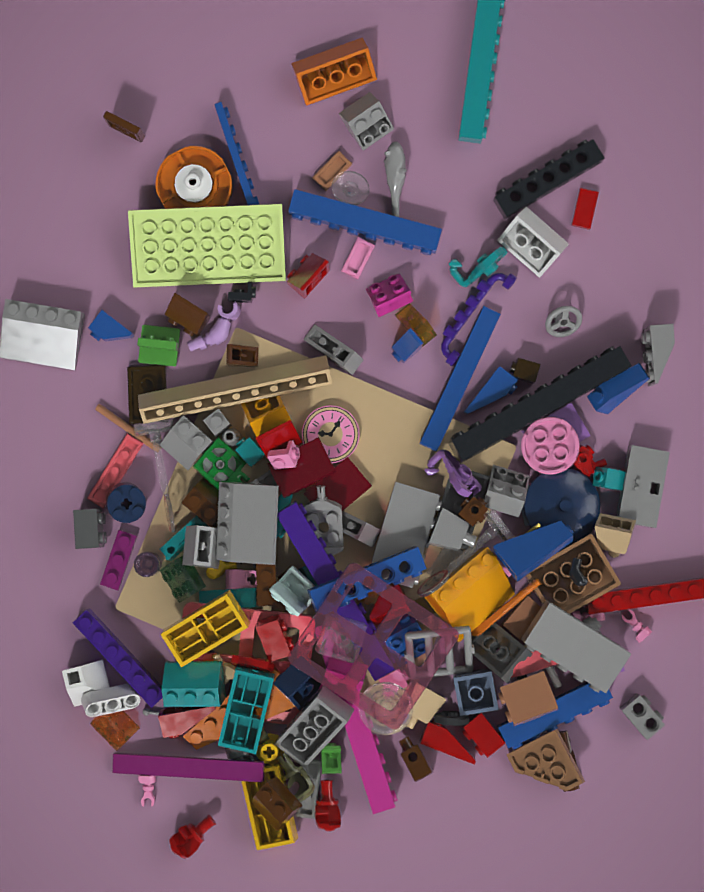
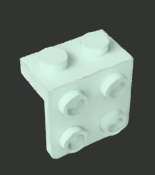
(292, 591)

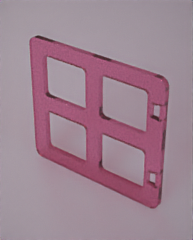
(374, 646)

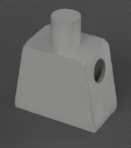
(450, 532)

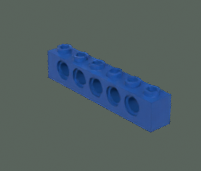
(415, 567)

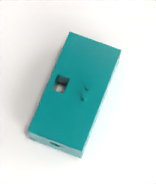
(240, 726)

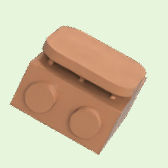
(528, 698)

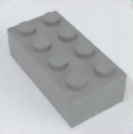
(314, 726)

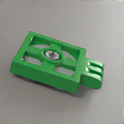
(220, 464)

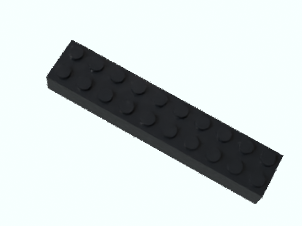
(536, 406)

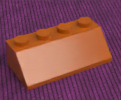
(334, 71)

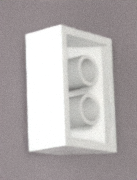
(532, 242)

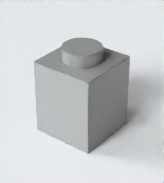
(217, 422)

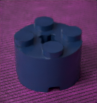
(116, 497)

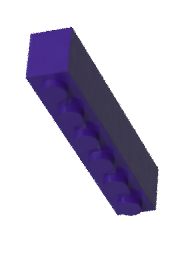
(119, 657)

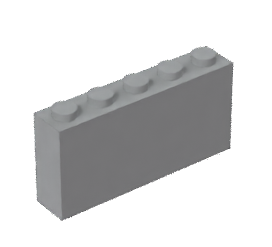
(406, 525)
(575, 647)

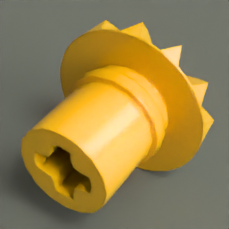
(269, 751)

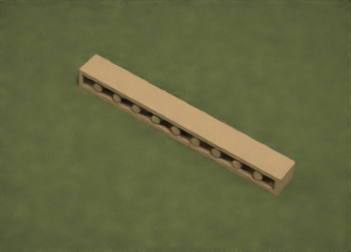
(234, 389)

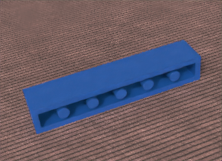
(570, 704)

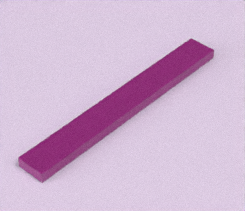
(188, 767)

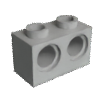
(639, 719)

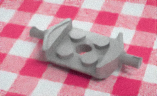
(331, 513)

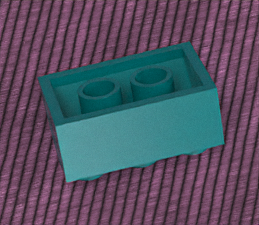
(193, 684)

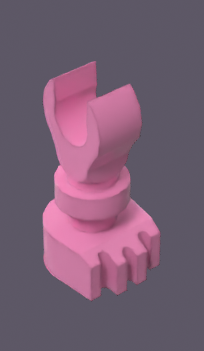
(600, 616)
(637, 626)
(147, 780)

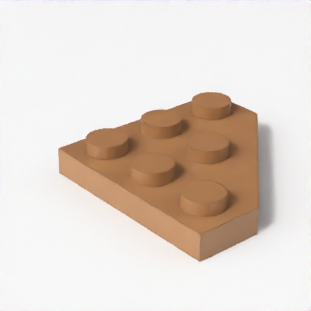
(547, 761)

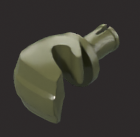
(299, 775)

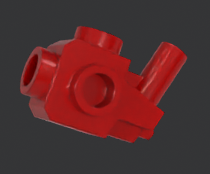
(585, 463)

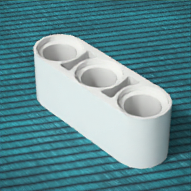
(110, 700)

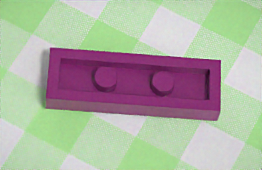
(118, 560)

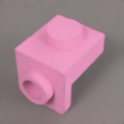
(284, 457)

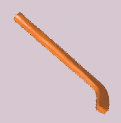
(505, 608)

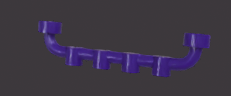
(462, 317)

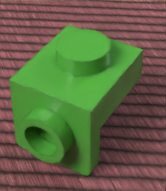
(331, 759)

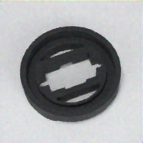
(451, 718)

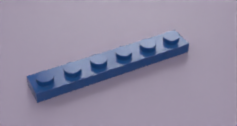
(235, 150)

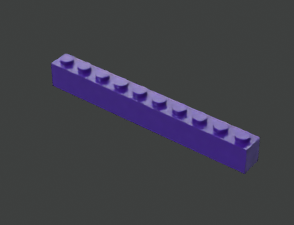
(323, 569)

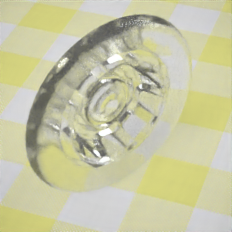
(382, 692)

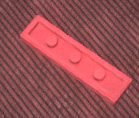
(115, 469)

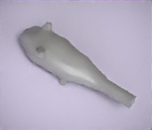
(395, 173)

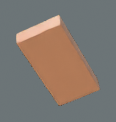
(331, 169)

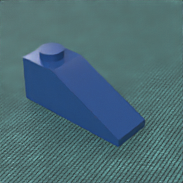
(406, 346)
(496, 388)
(617, 389)

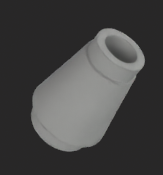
(236, 437)

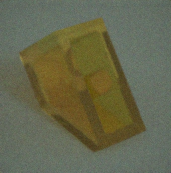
(413, 319)

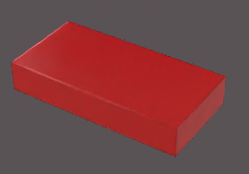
(585, 208)
(253, 663)

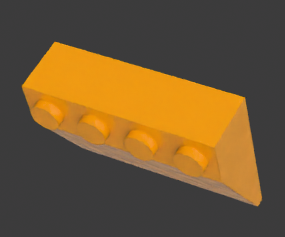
(472, 591)

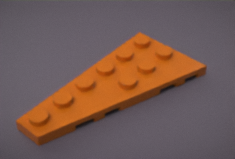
(210, 727)

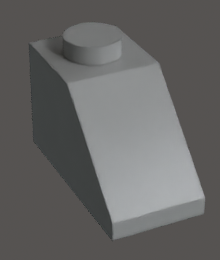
(359, 529)

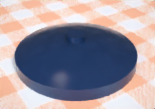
(563, 498)

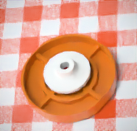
(189, 166)

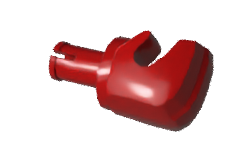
(326, 808)
(190, 837)

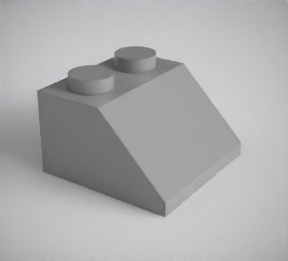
(186, 442)

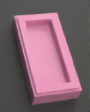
(358, 258)

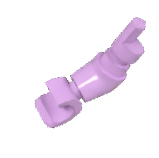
(218, 332)

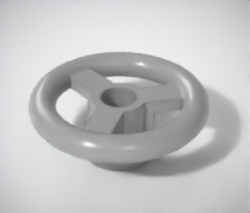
(561, 318)

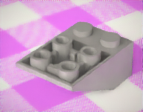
(658, 346)

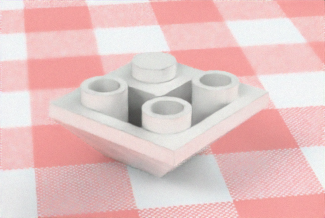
(85, 679)

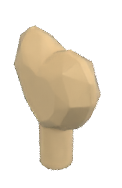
(228, 668)

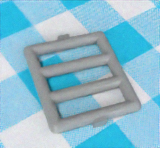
(450, 669)

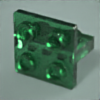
(182, 579)

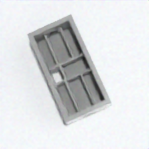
(642, 468)

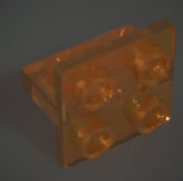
(115, 728)

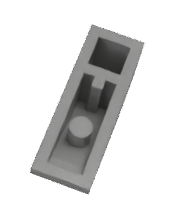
(334, 349)

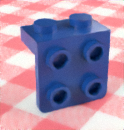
(397, 638)

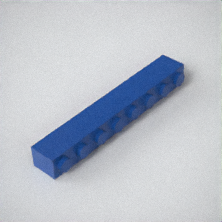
(365, 222)

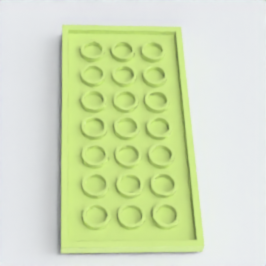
(207, 245)

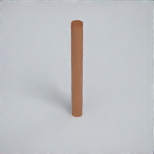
(124, 425)

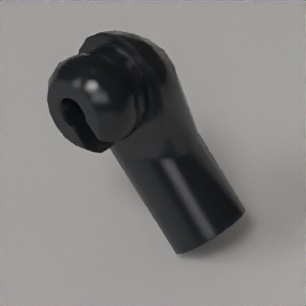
(575, 573)

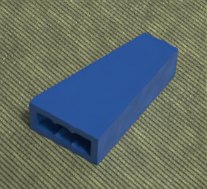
(533, 548)

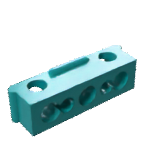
(176, 543)

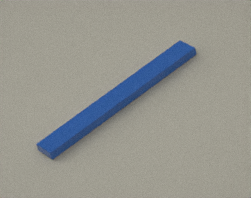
(460, 379)

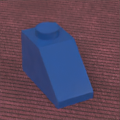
(108, 328)

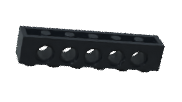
(592, 158)

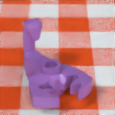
(459, 474)

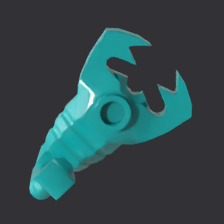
(486, 265)

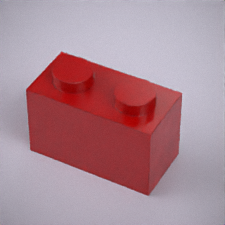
(274, 637)
(483, 734)

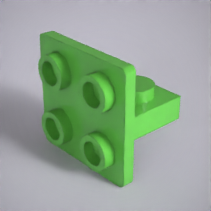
(159, 345)

